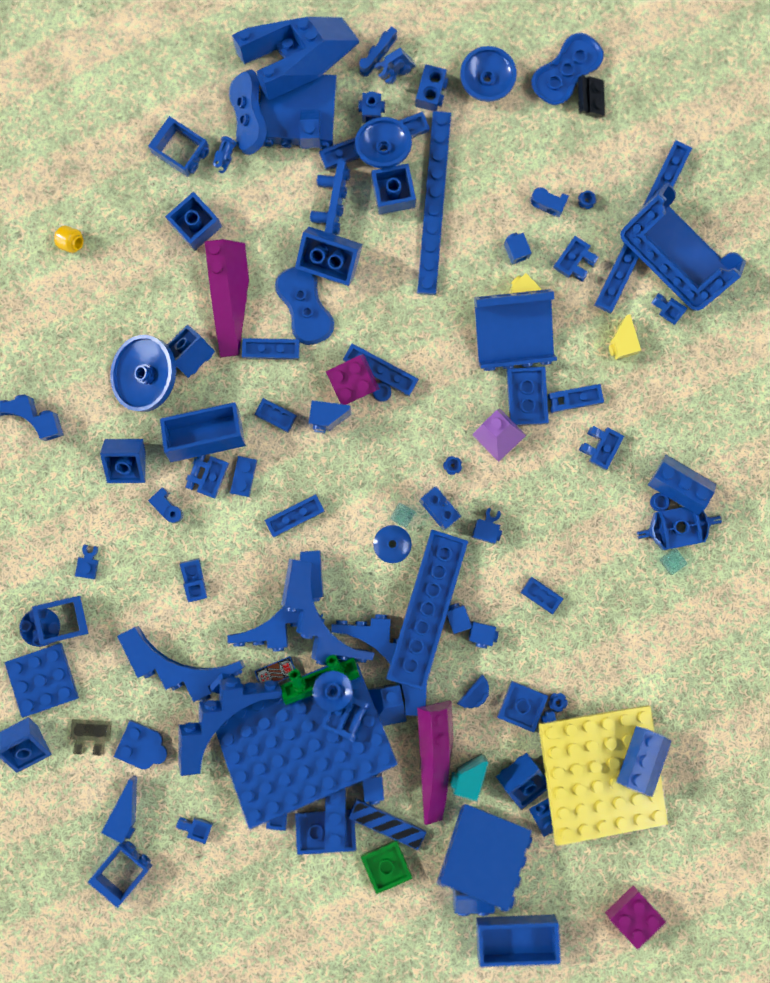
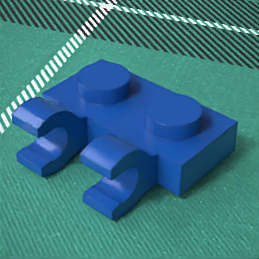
(395, 64)
(571, 257)
(606, 448)

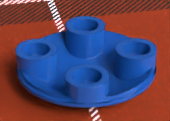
(50, 627)

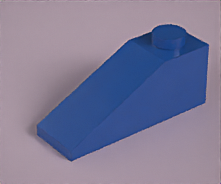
(123, 817)

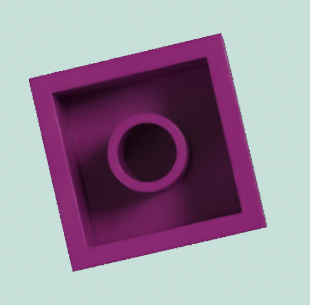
(352, 380)
(635, 917)

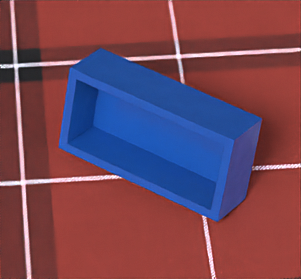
(202, 432)
(518, 940)

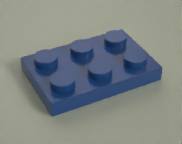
(527, 395)
(311, 833)

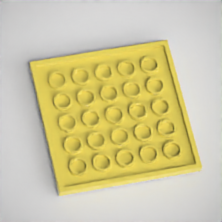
(582, 771)

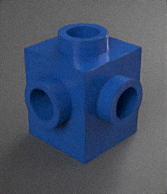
(371, 106)

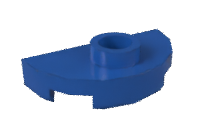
(476, 694)

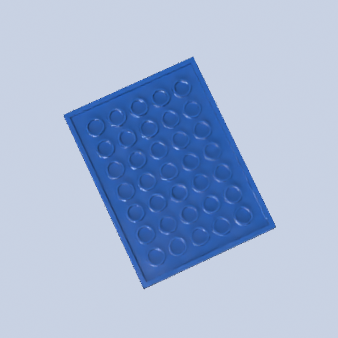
(288, 760)

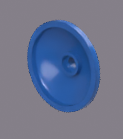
(492, 64)
(380, 135)

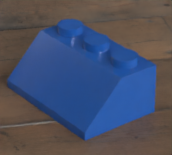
(682, 485)
(644, 761)

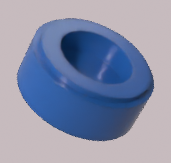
(383, 393)

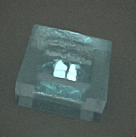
(402, 515)
(673, 561)

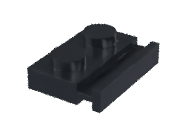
(591, 96)

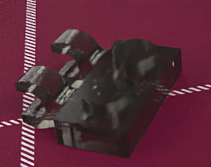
(90, 730)

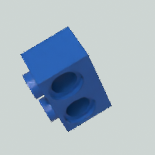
(431, 88)

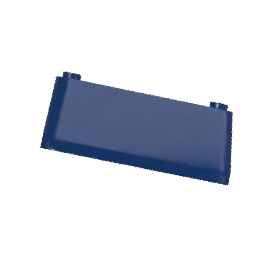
(679, 252)

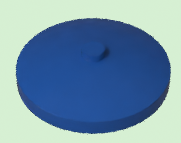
(143, 373)

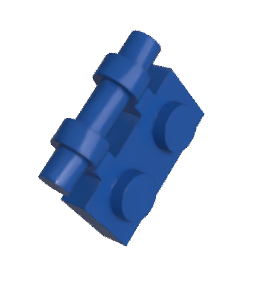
(212, 477)

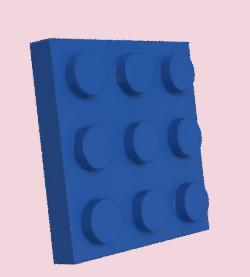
(41, 680)

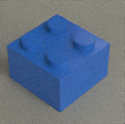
(393, 189)
(193, 221)

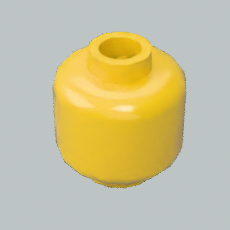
(68, 239)

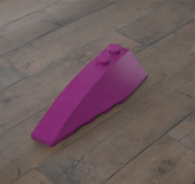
(228, 290)
(436, 746)

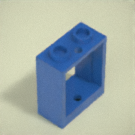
(164, 136)
(433, 503)
(35, 618)
(106, 887)

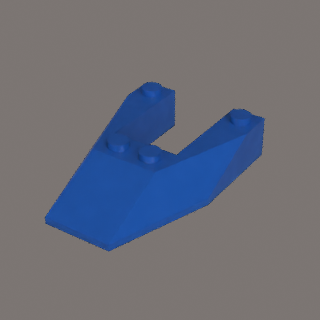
(307, 50)

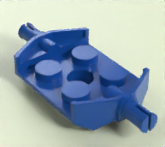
(666, 535)

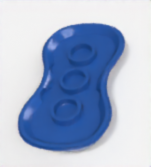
(557, 79)
(250, 122)
(309, 318)

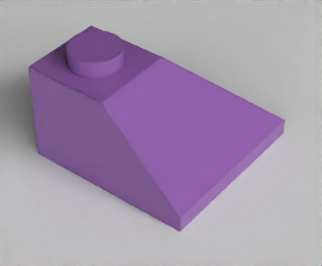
(499, 434)

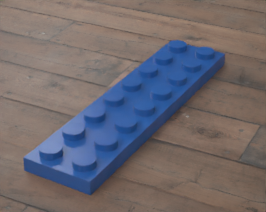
(427, 610)

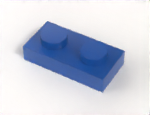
(243, 476)

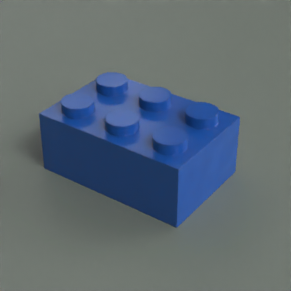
(328, 256)

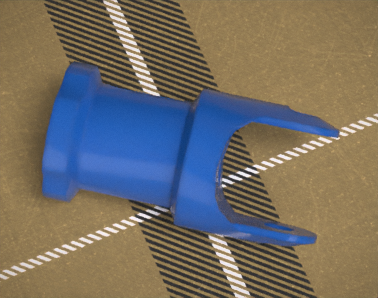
(224, 153)

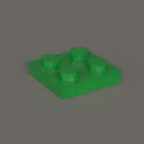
(386, 866)

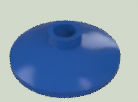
(402, 547)
(322, 691)

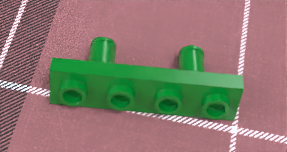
(302, 687)

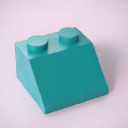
(469, 778)

